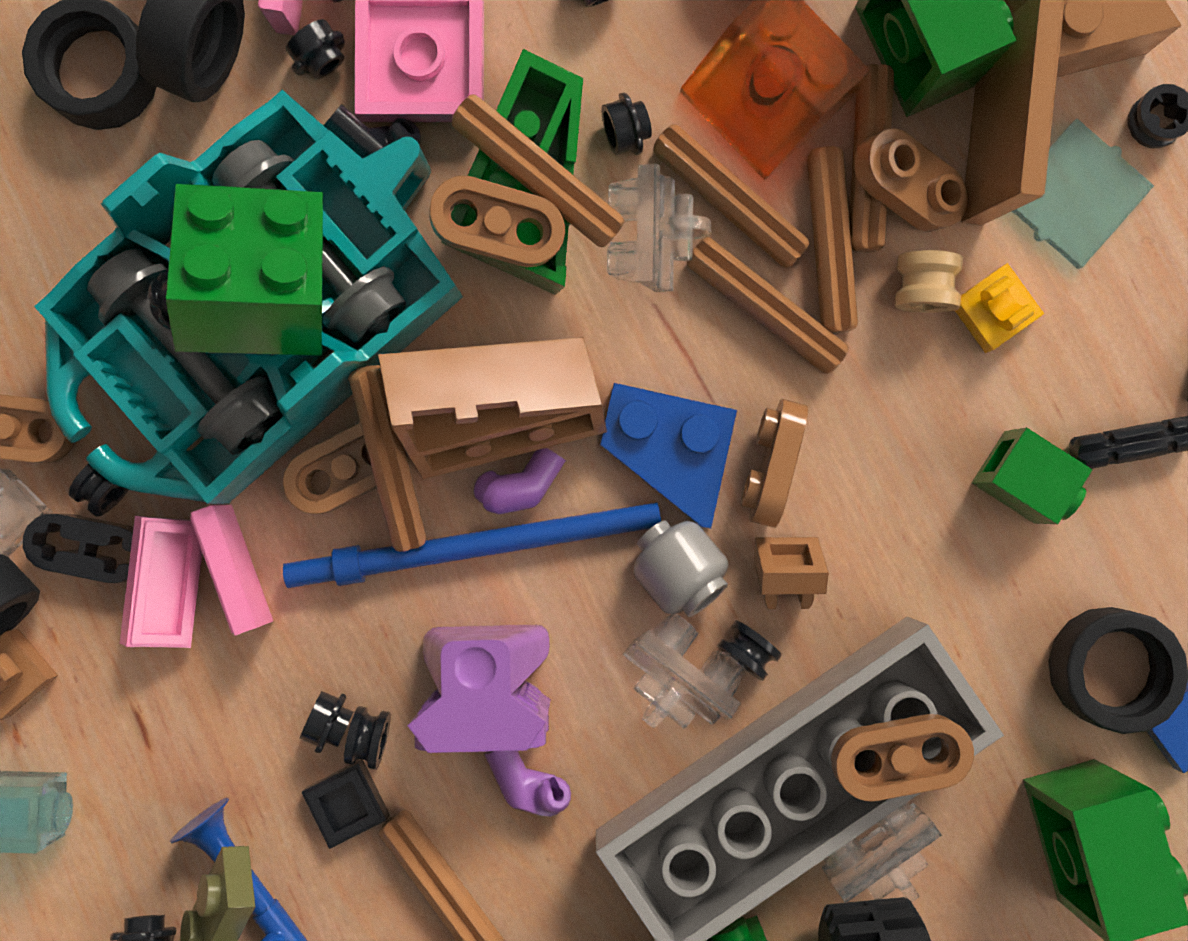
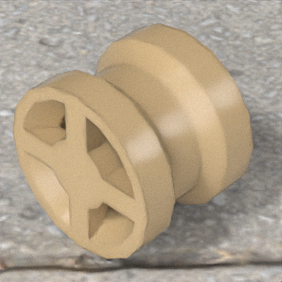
(928, 281)

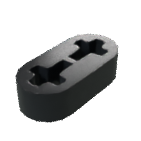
(84, 561)

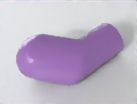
(519, 490)
(528, 788)

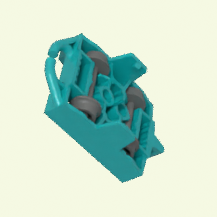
(376, 299)

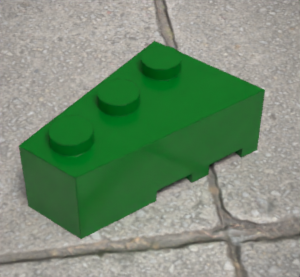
(546, 108)

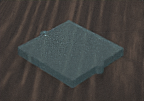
(1085, 194)

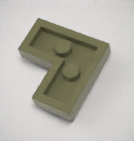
(223, 899)

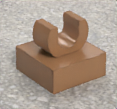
(790, 567)
(21, 672)

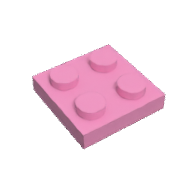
(417, 58)

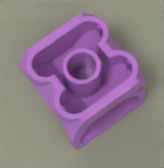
(483, 690)

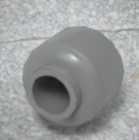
(680, 567)

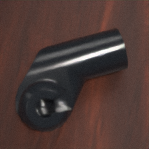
(368, 140)

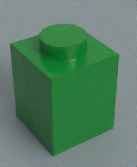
(1033, 477)

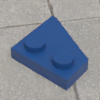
(671, 445)

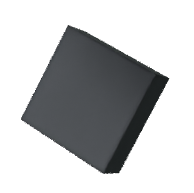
(345, 803)

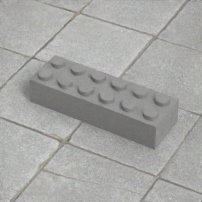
(768, 795)

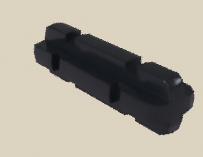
(1131, 443)

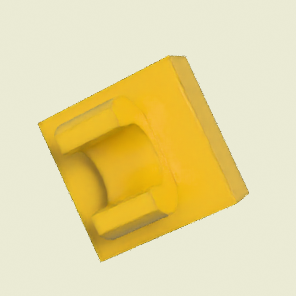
(997, 308)

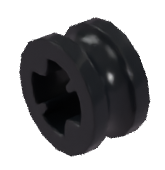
(1145, 126)
(96, 490)
(750, 649)
(367, 737)

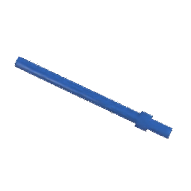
(352, 565)

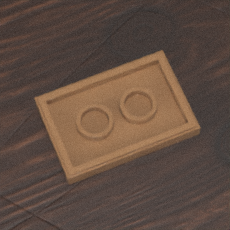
(1015, 117)

